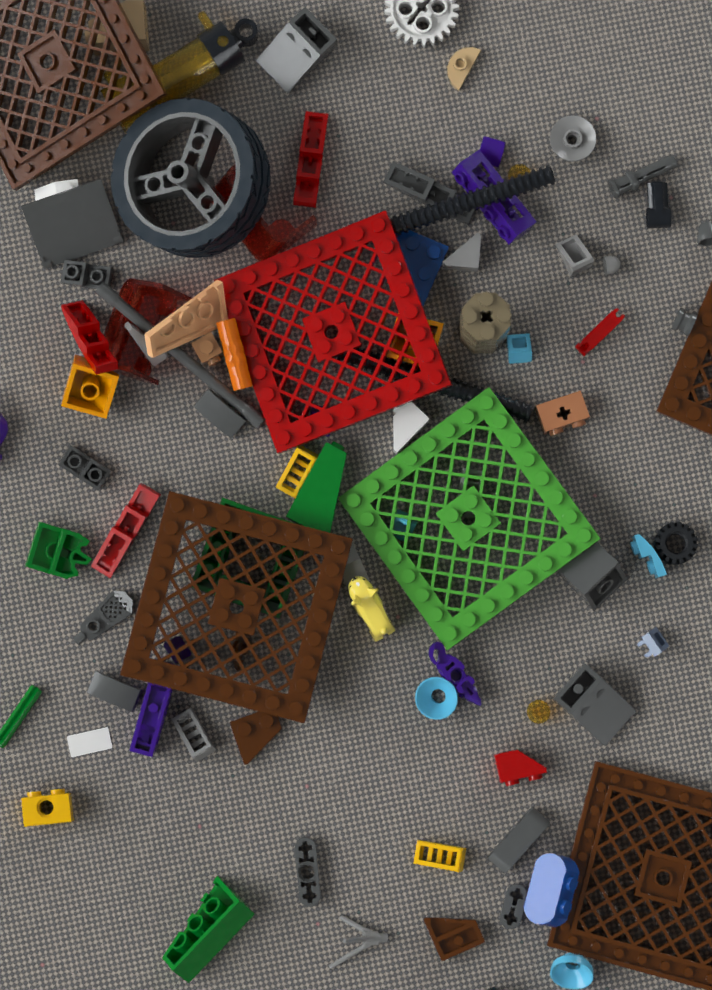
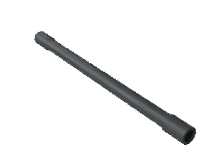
(184, 358)

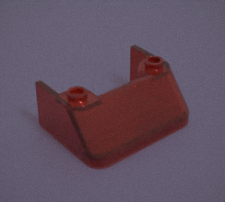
(266, 240)
(150, 301)

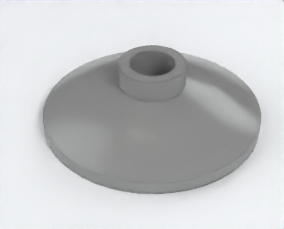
(574, 127)

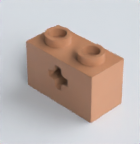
(571, 403)

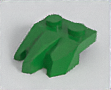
(56, 551)

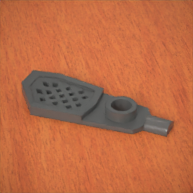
(102, 619)

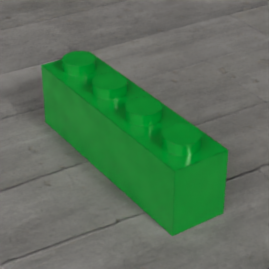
(207, 931)

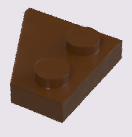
(254, 733)
(453, 935)

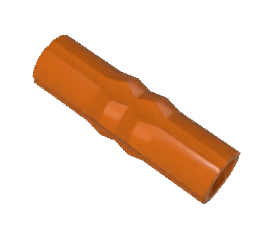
(234, 354)

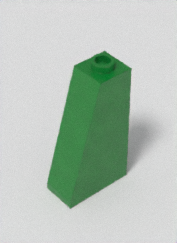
(320, 492)

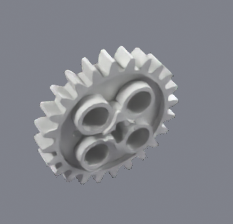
(437, 22)

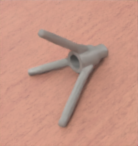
(368, 938)

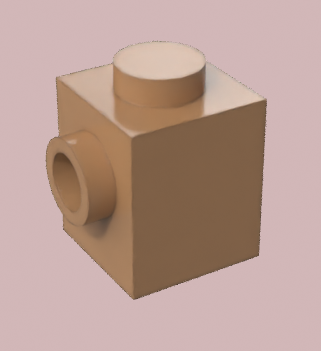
(207, 350)

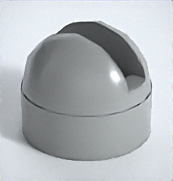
(610, 264)

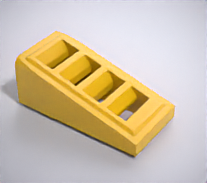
(300, 450)
(460, 859)

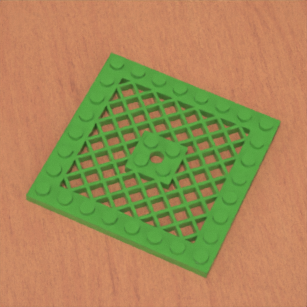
(359, 505)

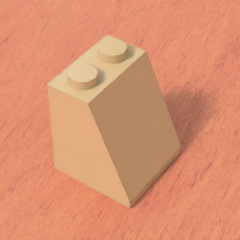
(137, 16)

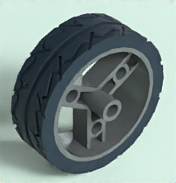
(136, 188)

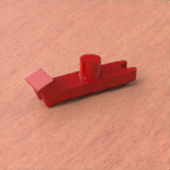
(599, 332)

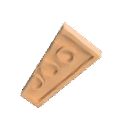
(189, 321)

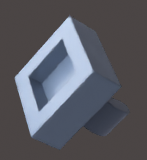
(654, 641)

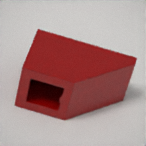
(516, 765)

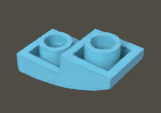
(644, 549)

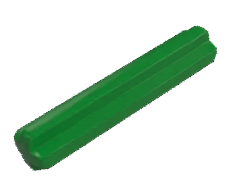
(19, 714)

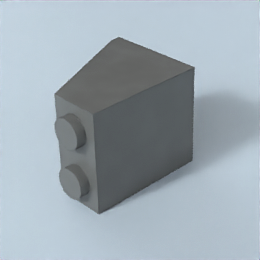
(593, 575)

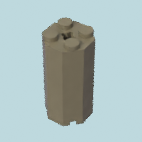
(484, 323)

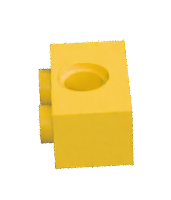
(33, 812)

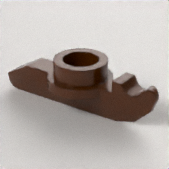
(239, 645)

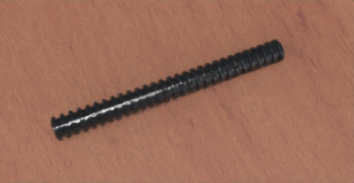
(473, 200)
(458, 389)

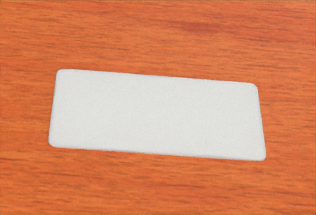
(89, 742)

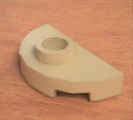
(460, 65)

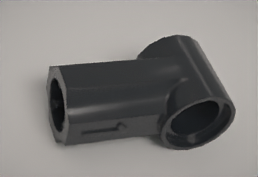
(658, 213)

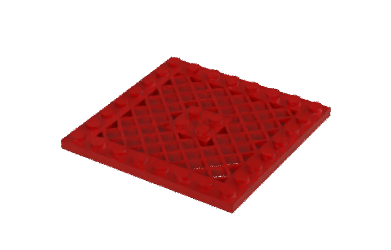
(433, 373)

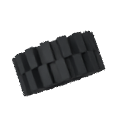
(689, 539)

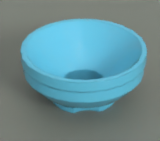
(426, 703)
(570, 975)

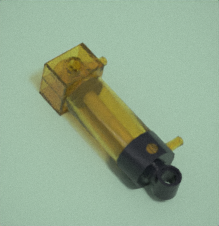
(198, 62)

